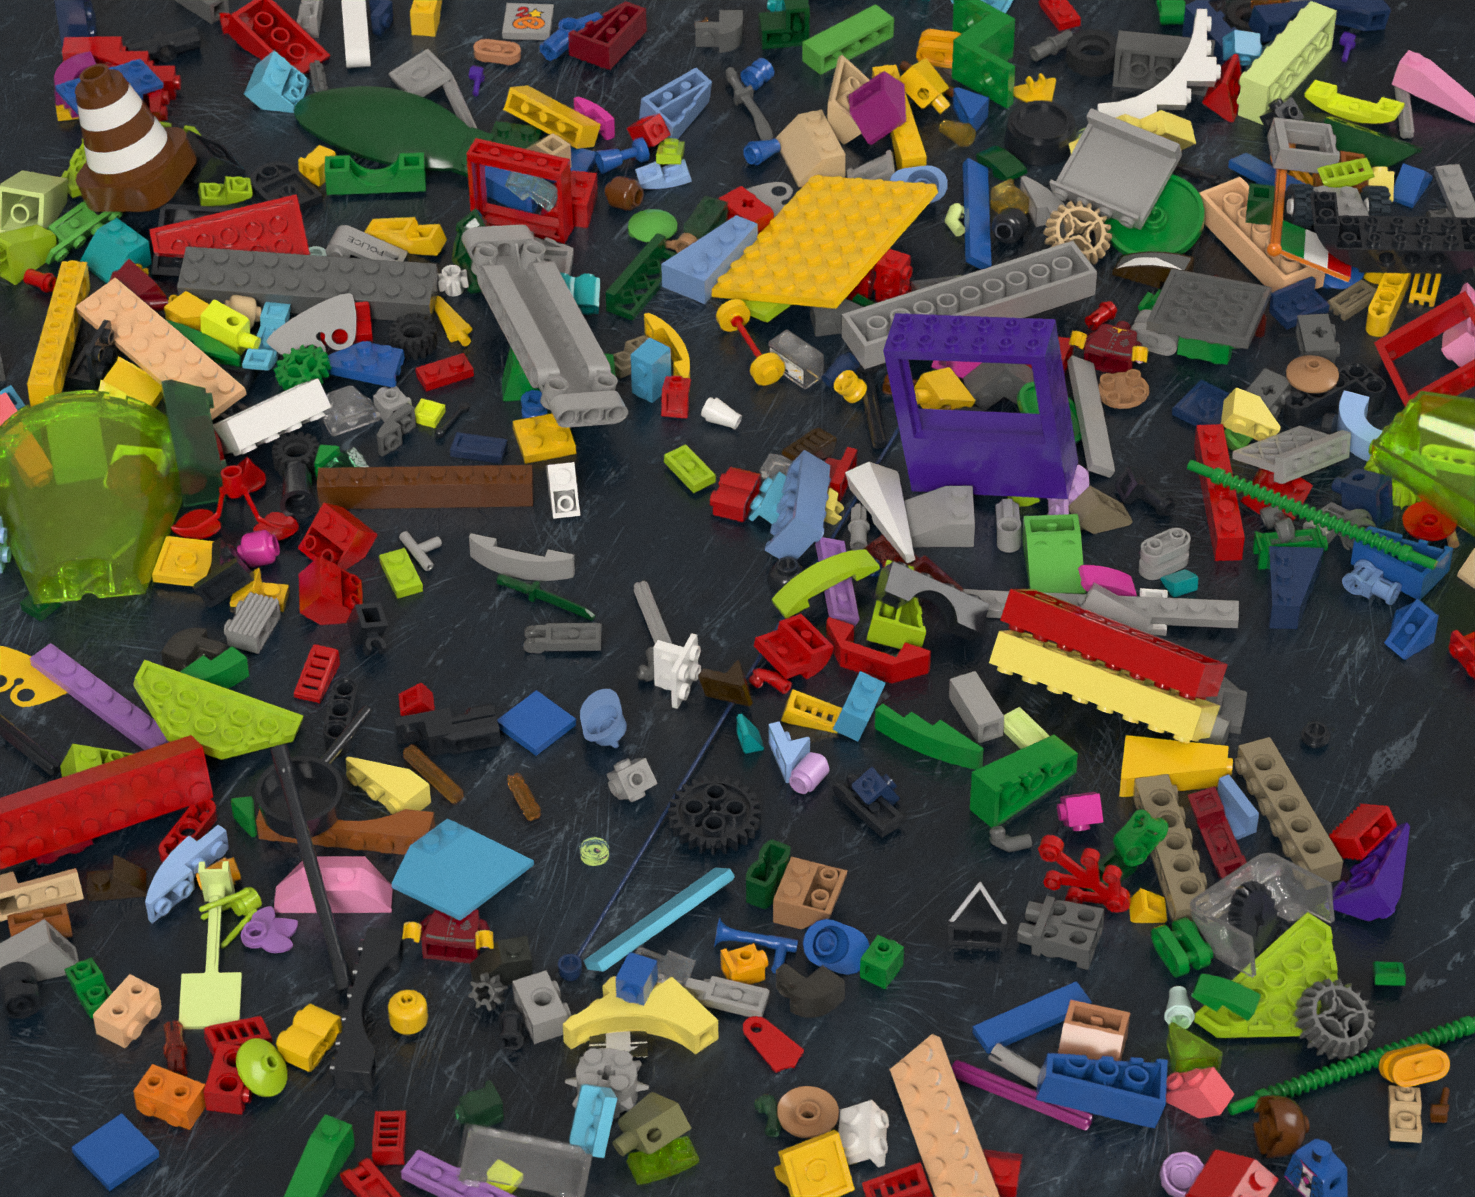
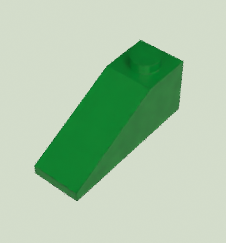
(322, 1158)

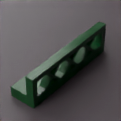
(635, 278)

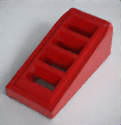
(322, 658)
(223, 1031)
(389, 1154)
(902, 1176)

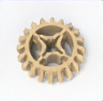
(1069, 216)

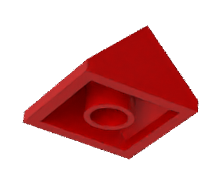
(1224, 94)

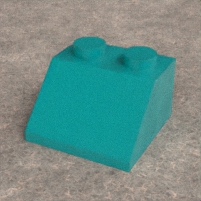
(112, 247)

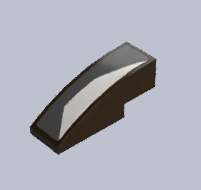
(1151, 266)

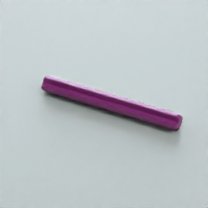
(1019, 1094)

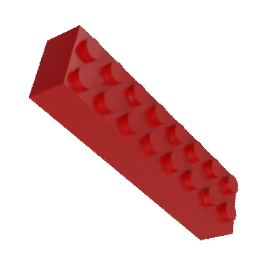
(1114, 643)
(102, 800)

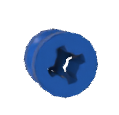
(532, 405)

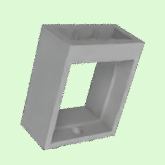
(1305, 133)

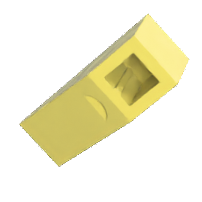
(390, 785)

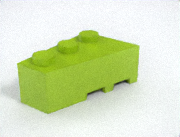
(897, 626)

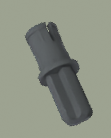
(1050, 45)

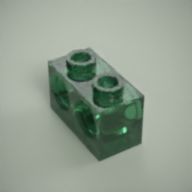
(706, 217)

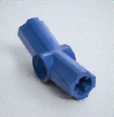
(558, 41)

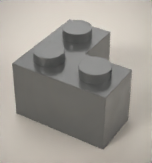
(995, 380)

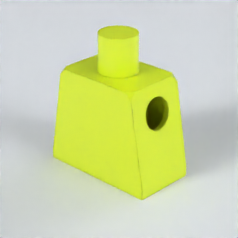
(228, 327)

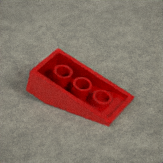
(267, 28)

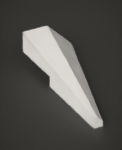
(882, 496)

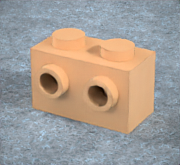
(127, 1011)

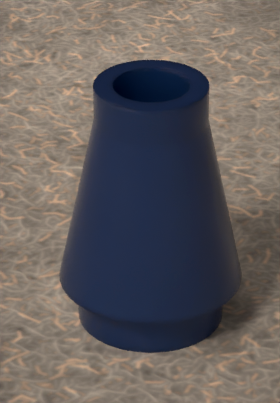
(842, 363)

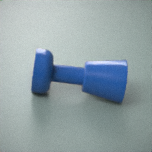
(610, 159)

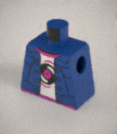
(1317, 1171)

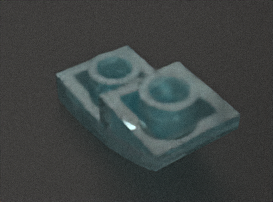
(535, 187)

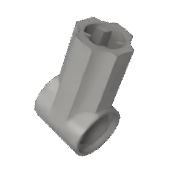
(1008, 526)

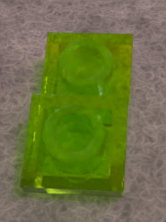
(664, 1162)

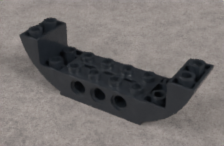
(1394, 242)

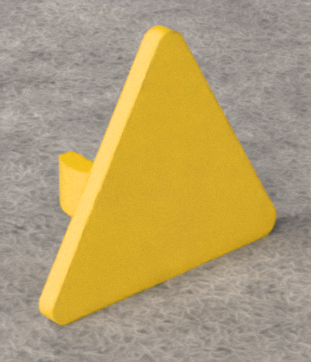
(1032, 91)

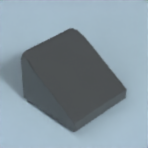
(1219, 732)

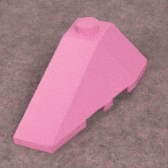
(1432, 84)
(1459, 341)

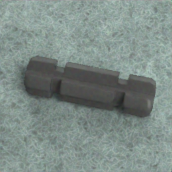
(317, 76)

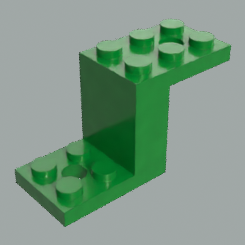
(983, 50)

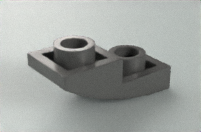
(394, 427)

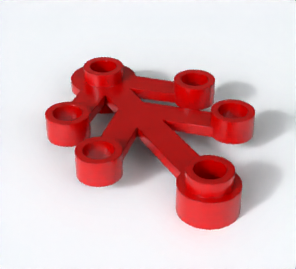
(1113, 898)

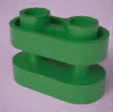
(1181, 947)

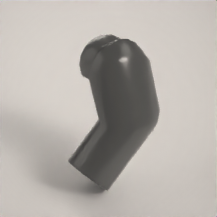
(647, 672)
(1009, 844)

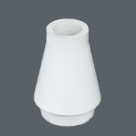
(720, 413)

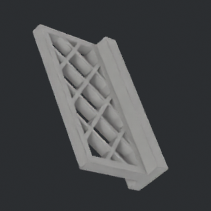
(1296, 452)

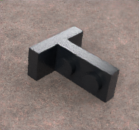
(226, 575)

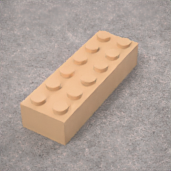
(1226, 217)

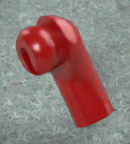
(772, 677)

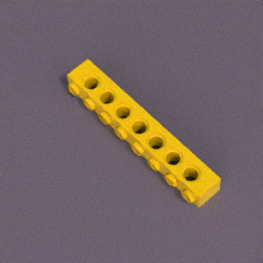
(58, 332)

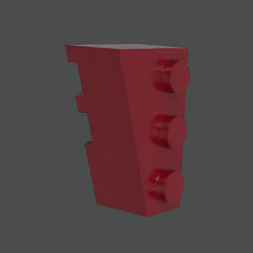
(609, 37)

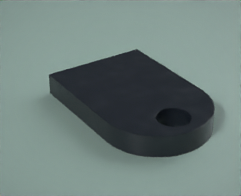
(285, 182)

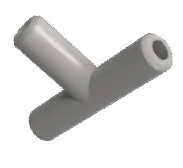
(419, 550)

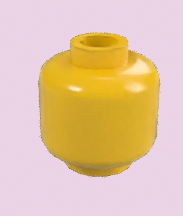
(408, 1012)

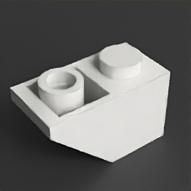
(563, 490)

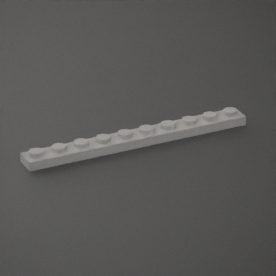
(1163, 610)

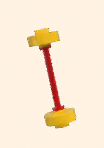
(767, 367)

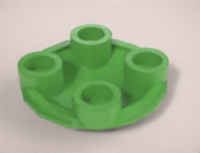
(649, 222)

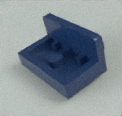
(1297, 300)

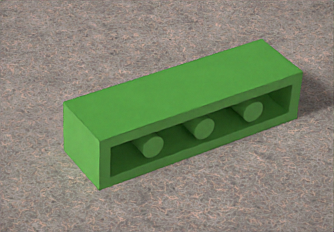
(848, 39)

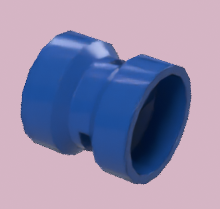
(757, 73)

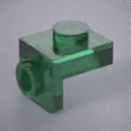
(347, 458)

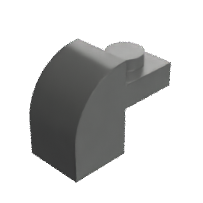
(725, 34)

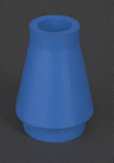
(759, 151)

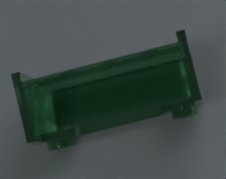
(193, 441)

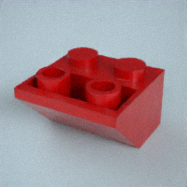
(337, 537)
(328, 592)

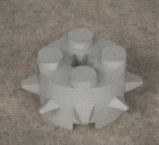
(611, 1070)

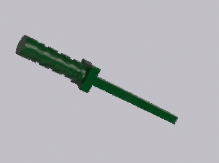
(535, 592)

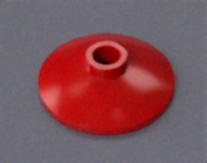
(1426, 523)

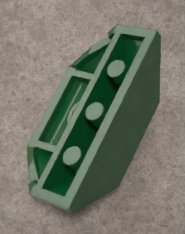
(1376, 147)
(460, 255)

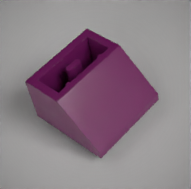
(878, 106)

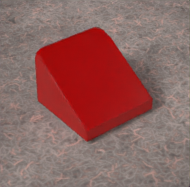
(416, 700)

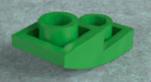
(88, 985)
(1218, 991)

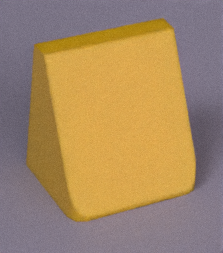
(1147, 907)

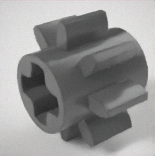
(480, 992)

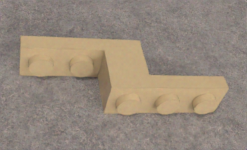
(38, 893)

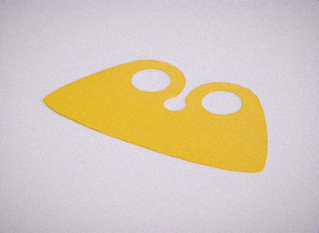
(18, 665)

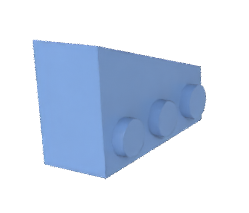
(678, 101)

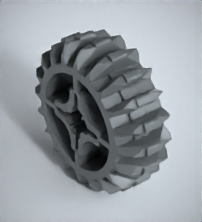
(1330, 1028)

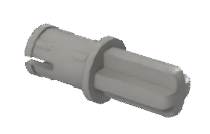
(858, 527)

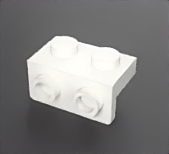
(864, 1133)

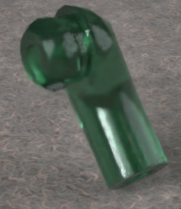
(769, 1105)

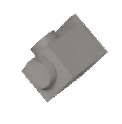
(389, 400)

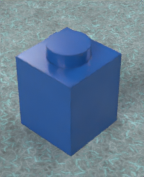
(636, 979)

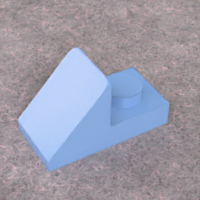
(787, 752)

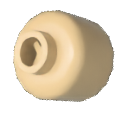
(246, 306)

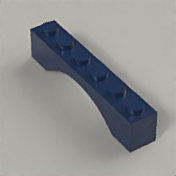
(1359, 14)

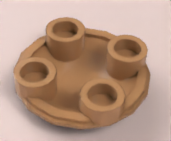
(1123, 389)

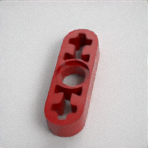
(189, 820)

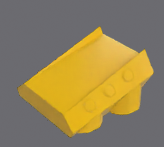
(131, 381)

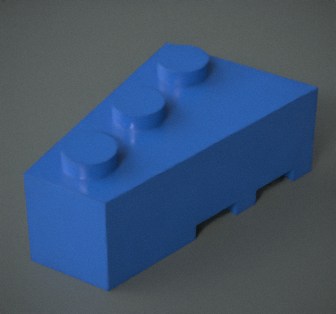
(1414, 578)

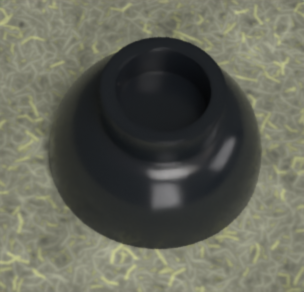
(783, 572)

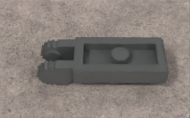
(563, 637)

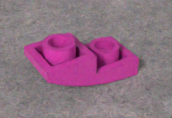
(597, 114)
(1108, 578)

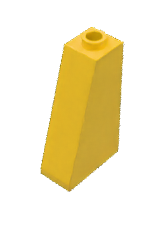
(1187, 764)

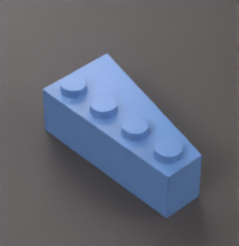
(698, 266)

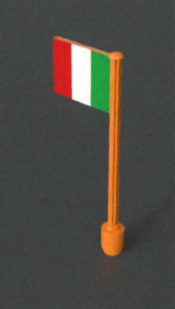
(1297, 242)

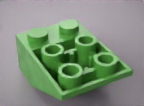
(1053, 553)

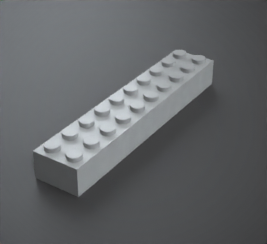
(1004, 290)

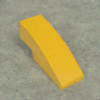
(408, 235)

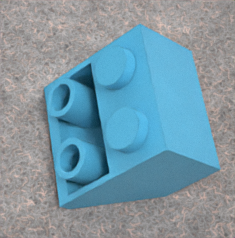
(276, 84)

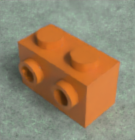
(170, 1097)

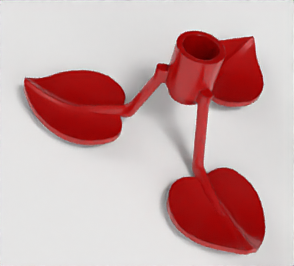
(236, 482)

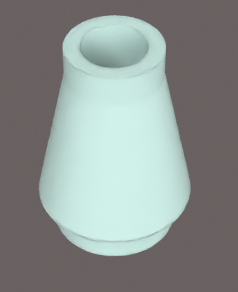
(1179, 1008)

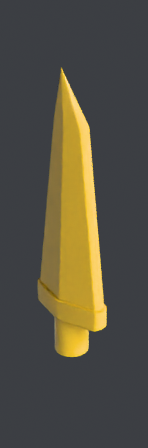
(452, 323)

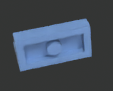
(1238, 809)

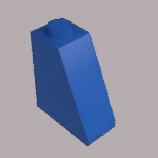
(496, 189)

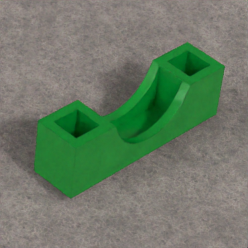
(348, 177)

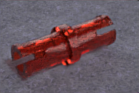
(175, 1048)

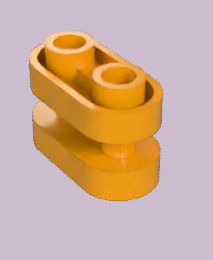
(937, 47)
(1414, 1065)

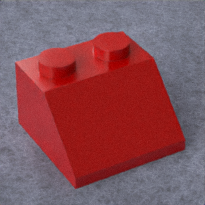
(583, 198)
(1232, 1176)

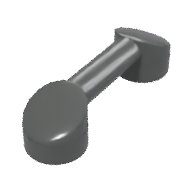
(1283, 525)

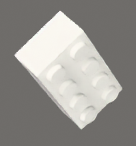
(277, 414)

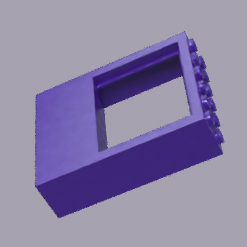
(980, 448)

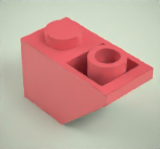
(1198, 1092)

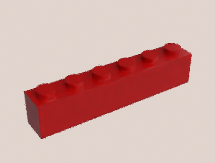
(1219, 502)

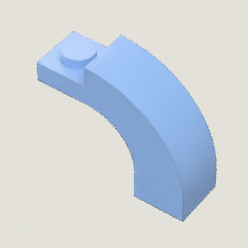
(1352, 418)

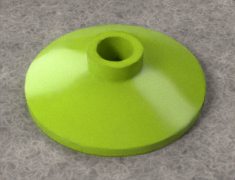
(261, 1067)

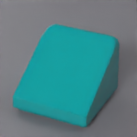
(1180, 582)
(748, 735)

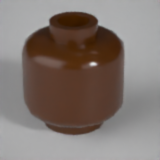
(624, 193)

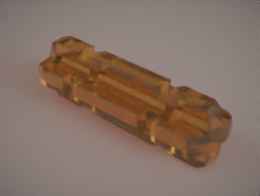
(524, 796)

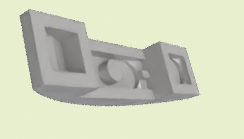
(519, 564)

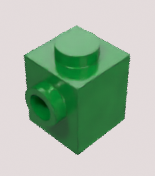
(881, 961)

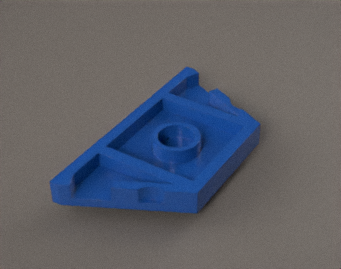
(368, 363)

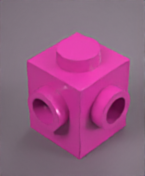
(1080, 810)

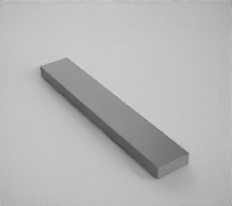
(1091, 416)

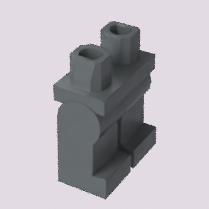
(1062, 930)

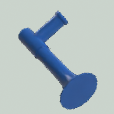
(781, 944)

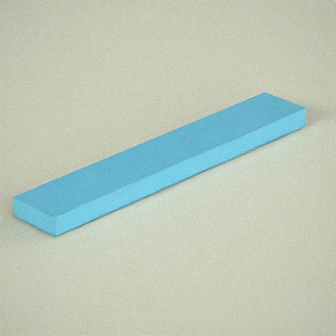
(659, 919)

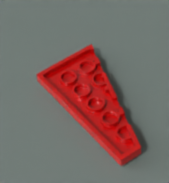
(261, 227)

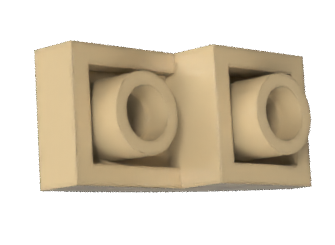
(1404, 1114)

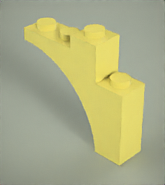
(1162, 124)
(667, 1013)

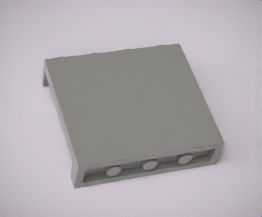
(1117, 169)

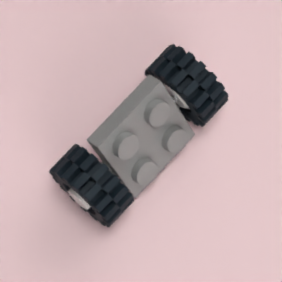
(1370, 202)

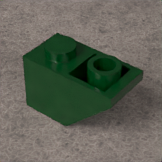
(1260, 204)

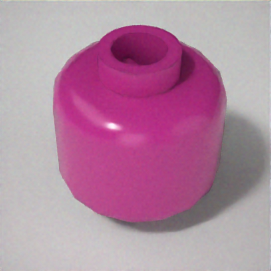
(258, 548)

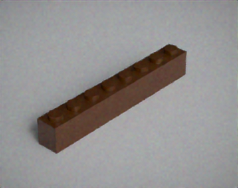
(426, 486)

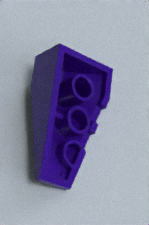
(1376, 880)

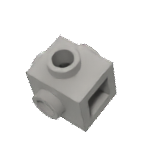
(631, 779)

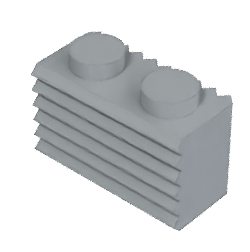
(252, 622)

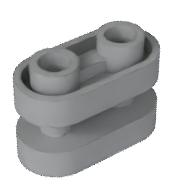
(1158, 343)
(1164, 553)

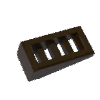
(815, 442)

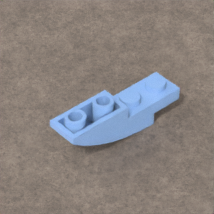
(177, 873)

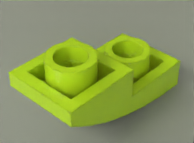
(232, 191)

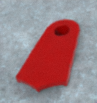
(772, 1044)

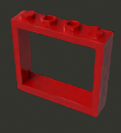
(525, 162)
(1421, 331)

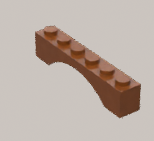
(382, 835)

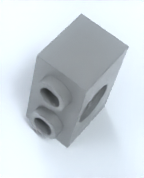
(541, 1006)

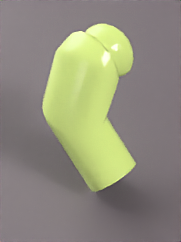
(952, 219)

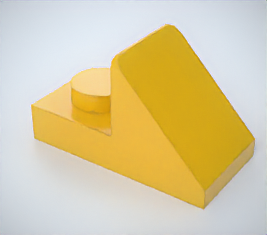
(272, 590)

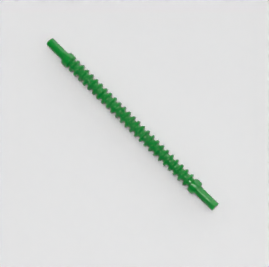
(1405, 553)
(1465, 1026)

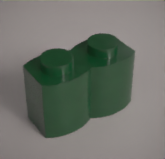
(766, 874)

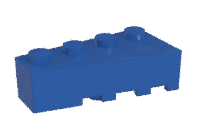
(1105, 1087)

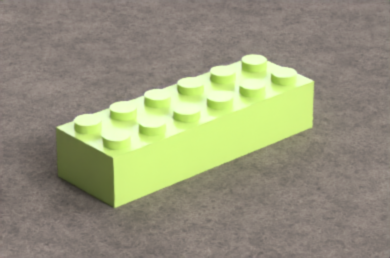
(1287, 60)

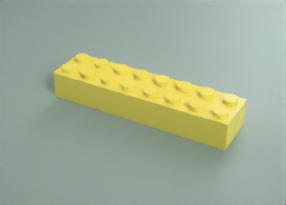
(1103, 686)

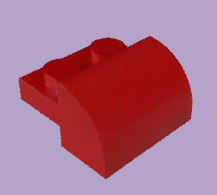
(1294, 489)
(795, 648)

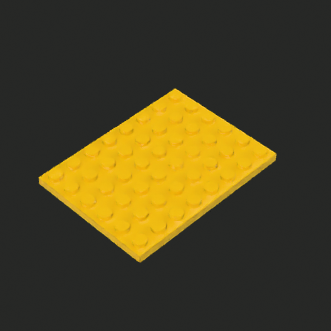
(824, 241)

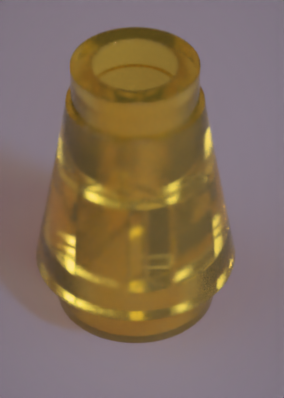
(960, 133)

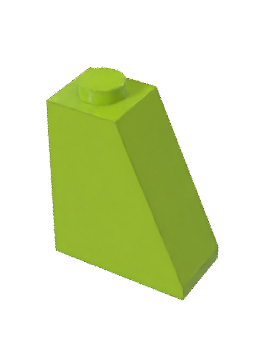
(24, 250)

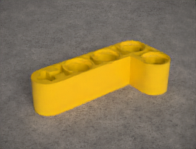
(1385, 301)

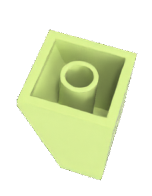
(31, 200)

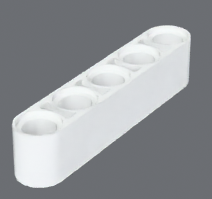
(356, 33)

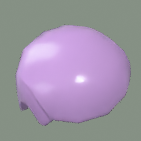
(1179, 1173)

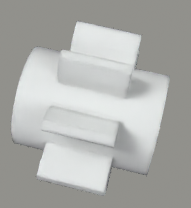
(453, 280)

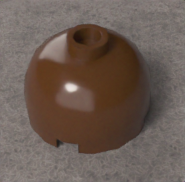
(1280, 1126)

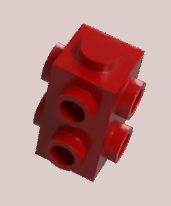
(892, 275)

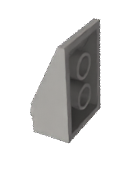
(942, 517)

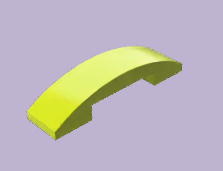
(1353, 109)

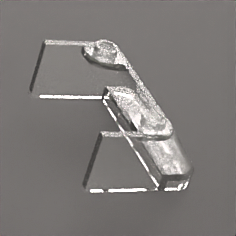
(1295, 895)
(522, 1161)

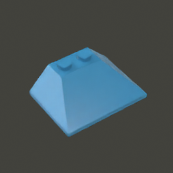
(457, 869)

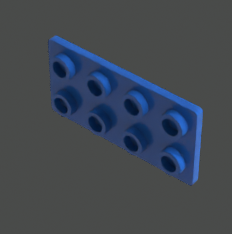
(135, 72)

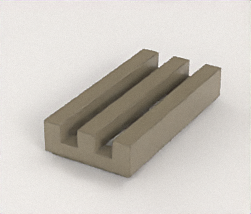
(1355, 303)

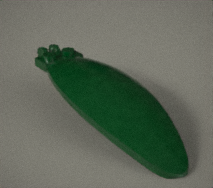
(387, 122)

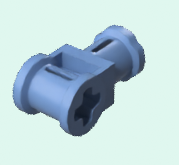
(1370, 582)

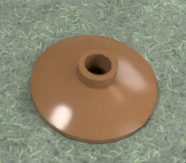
(1312, 374)
(811, 1103)

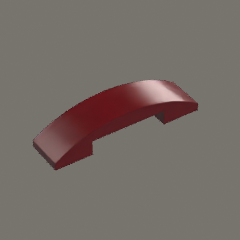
(1216, 831)

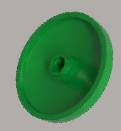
(1171, 225)

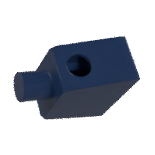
(1368, 492)

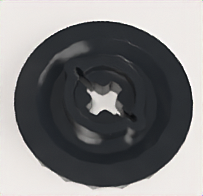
(1254, 902)

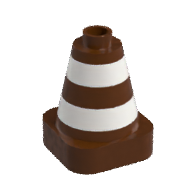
(128, 153)

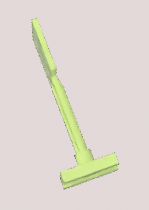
(211, 995)

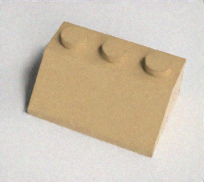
(845, 81)
(811, 148)

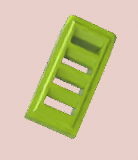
(1338, 174)

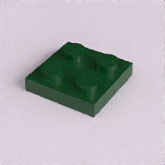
(516, 134)

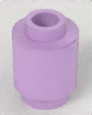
(809, 773)

